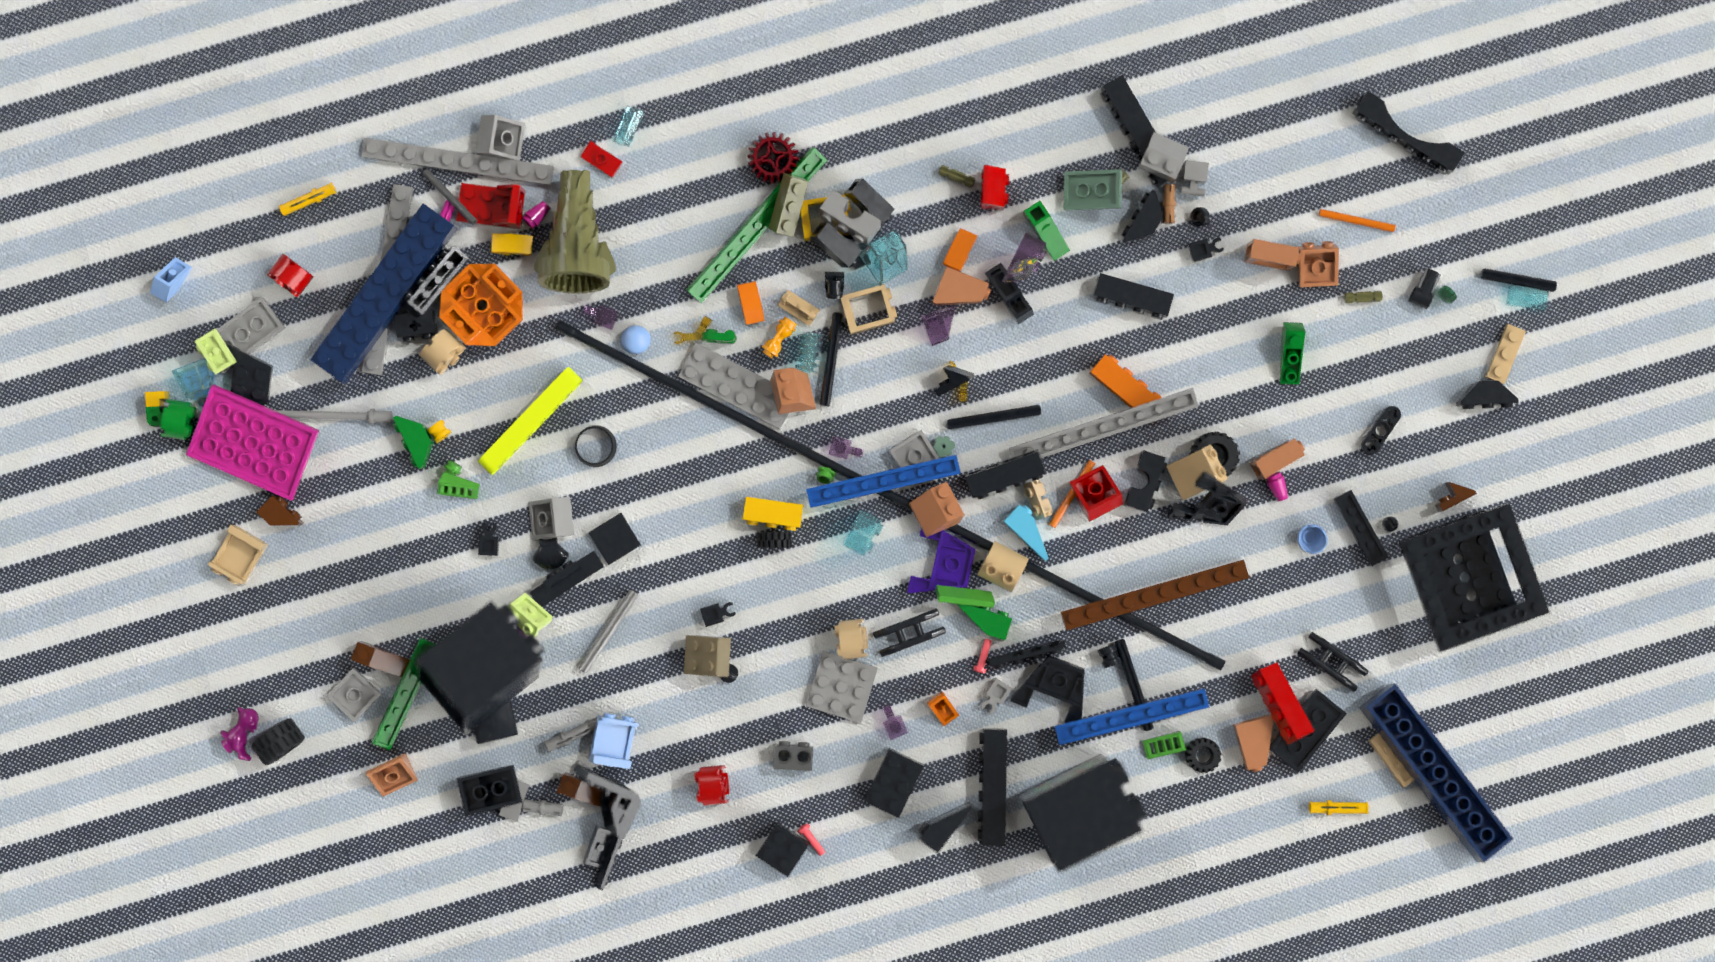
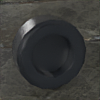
(1200, 216)
(733, 674)

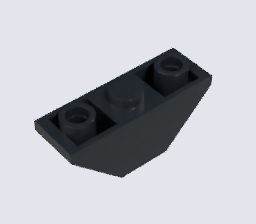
(1145, 220)
(1487, 394)

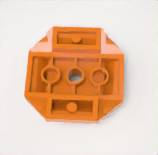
(461, 301)

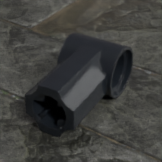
(1423, 293)

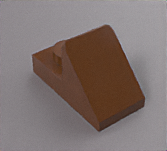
(1458, 494)

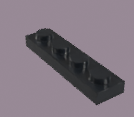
(1360, 528)

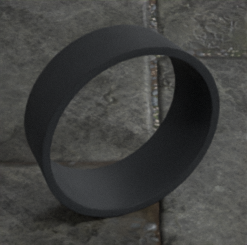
(613, 448)

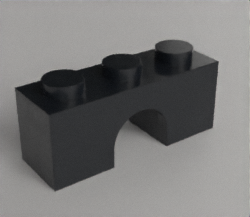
(1152, 466)

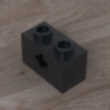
(405, 321)

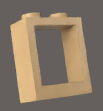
(849, 314)

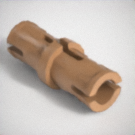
(1168, 204)

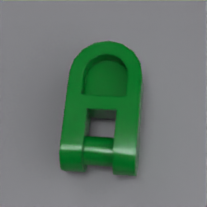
(712, 336)

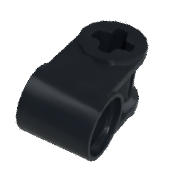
(834, 284)

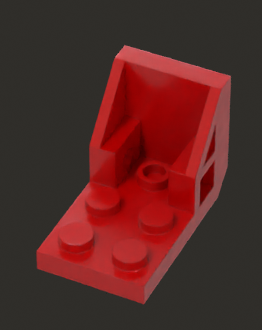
(493, 205)

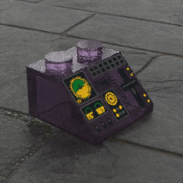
(1025, 259)

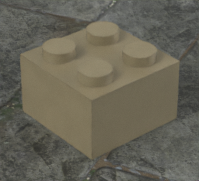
(707, 655)

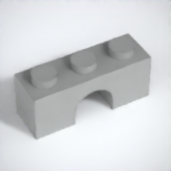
(862, 228)

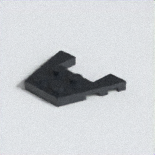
(250, 376)
(1217, 507)
(1057, 680)

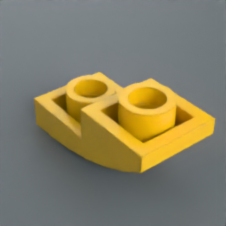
(511, 244)

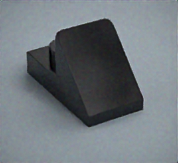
(955, 378)

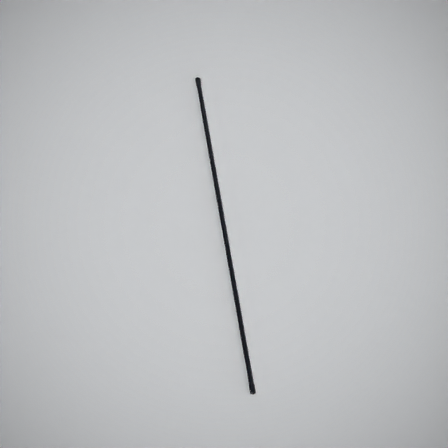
(572, 332)

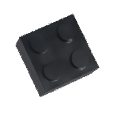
(782, 849)

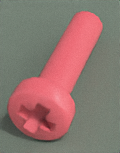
(983, 657)
(804, 829)

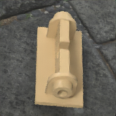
(798, 307)
(1039, 507)

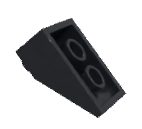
(489, 790)
(942, 827)

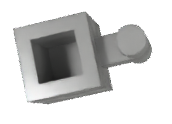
(1194, 173)

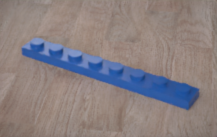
(883, 481)
(1131, 716)

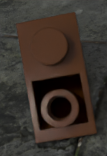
(277, 513)

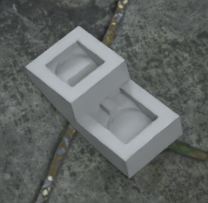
(513, 811)

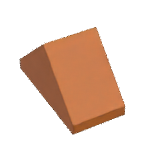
(942, 708)

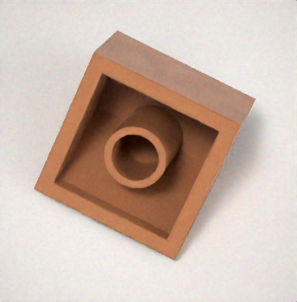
(792, 390)
(937, 509)

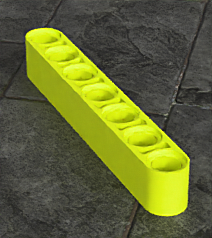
(530, 421)

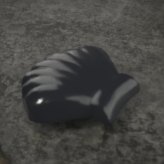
(550, 554)

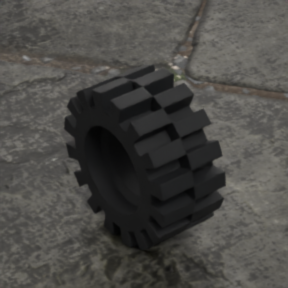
(774, 540)
(1211, 763)

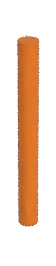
(1357, 220)
(1069, 498)

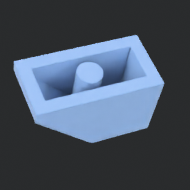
(170, 279)

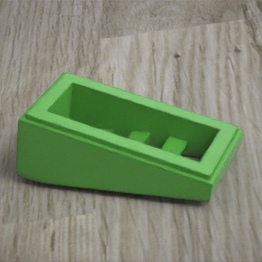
(456, 486)
(1181, 746)

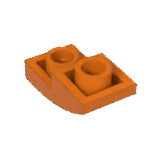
(960, 250)
(750, 302)

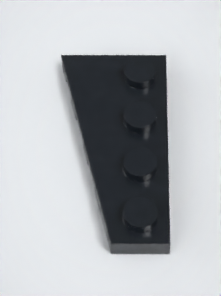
(1033, 652)

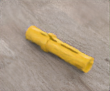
(328, 190)
(1315, 807)

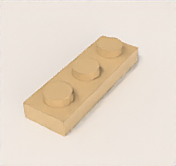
(1505, 353)
(1391, 761)

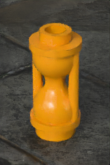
(783, 330)

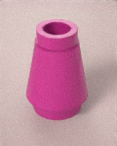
(536, 214)
(1277, 485)

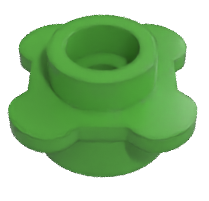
(825, 475)

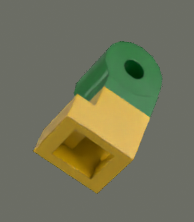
(155, 406)

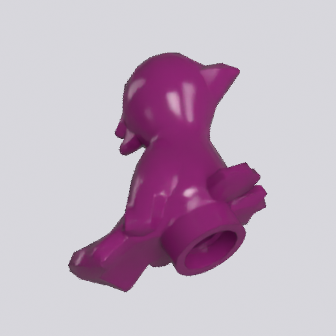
(236, 737)

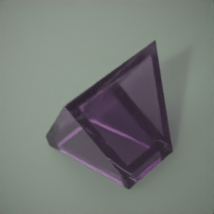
(938, 324)

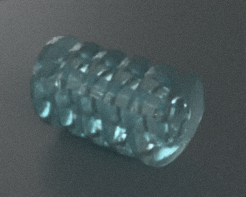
(808, 352)

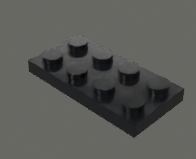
(1324, 718)

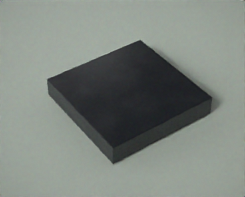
(614, 538)

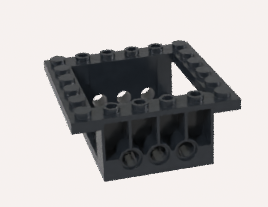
(1444, 596)

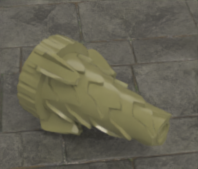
(573, 256)

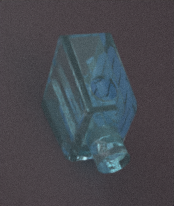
(195, 380)

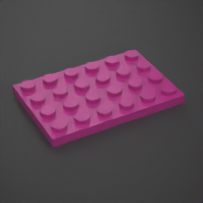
(252, 442)

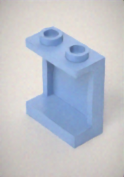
(612, 741)

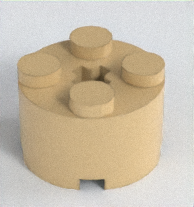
(442, 351)
(852, 639)

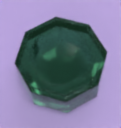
(1447, 294)

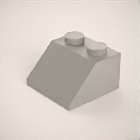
(500, 137)
(1163, 157)
(551, 518)

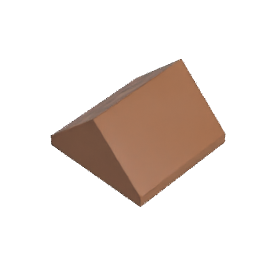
(392, 775)

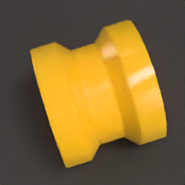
(439, 431)

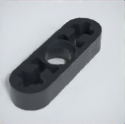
(1377, 445)

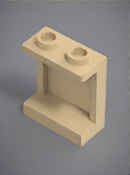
(1189, 468)
(238, 555)

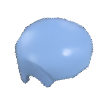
(635, 339)
(1312, 538)

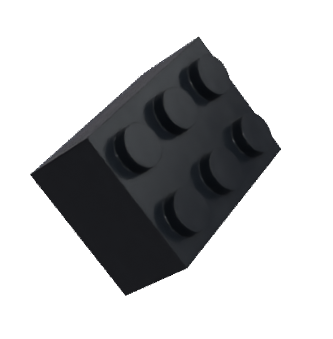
(893, 782)

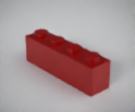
(1282, 703)

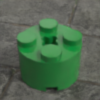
(177, 419)

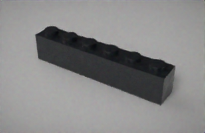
(1132, 119)
(993, 786)

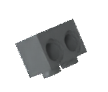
(793, 762)

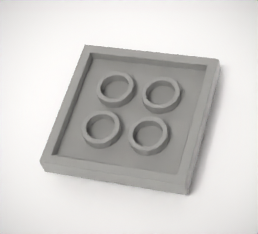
(841, 686)

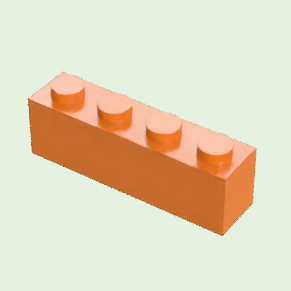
(1121, 382)

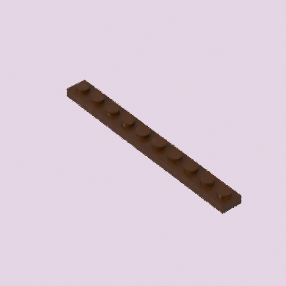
(1154, 595)

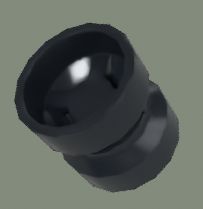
(1109, 656)

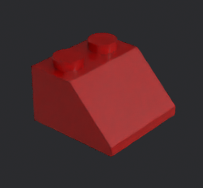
(993, 188)
(1096, 493)

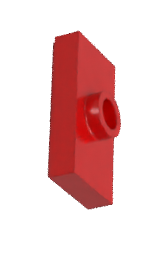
(601, 159)

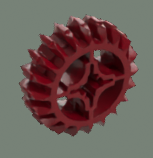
(764, 159)

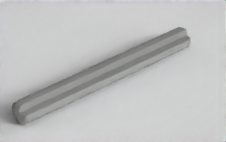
(608, 631)

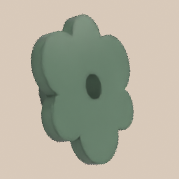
(949, 446)

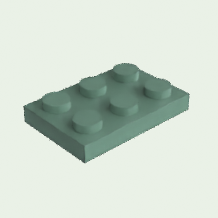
(1092, 190)

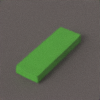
(964, 596)

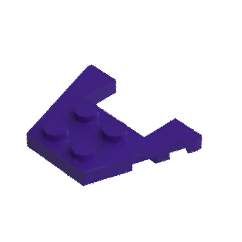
(950, 567)

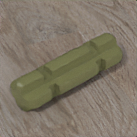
(957, 176)
(1366, 296)

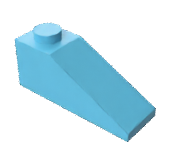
(1025, 527)

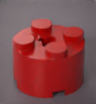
(290, 275)
(712, 785)

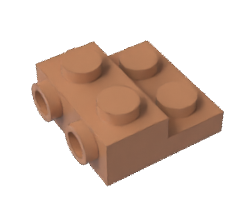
(1318, 264)

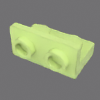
(215, 351)
(530, 615)

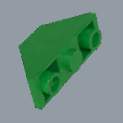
(415, 439)

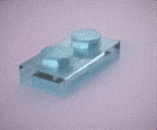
(628, 126)
(1527, 297)

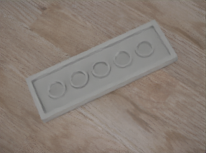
(732, 384)

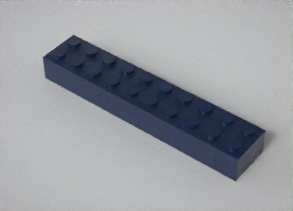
(383, 294)
(1436, 773)

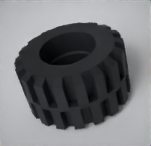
(1223, 441)
(277, 741)

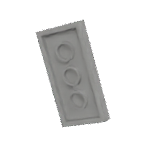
(251, 327)

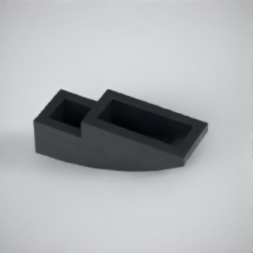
(1009, 294)

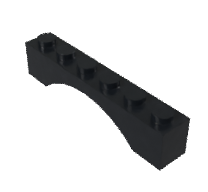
(1374, 112)

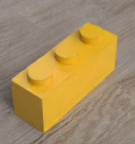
(773, 513)

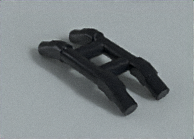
(915, 622)
(1321, 663)

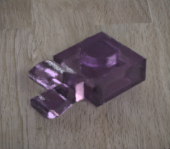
(604, 316)
(842, 448)
(894, 725)

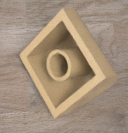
(1003, 566)

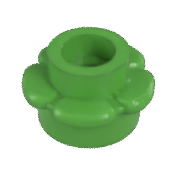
(452, 468)

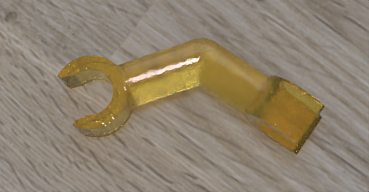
(698, 334)
(963, 388)

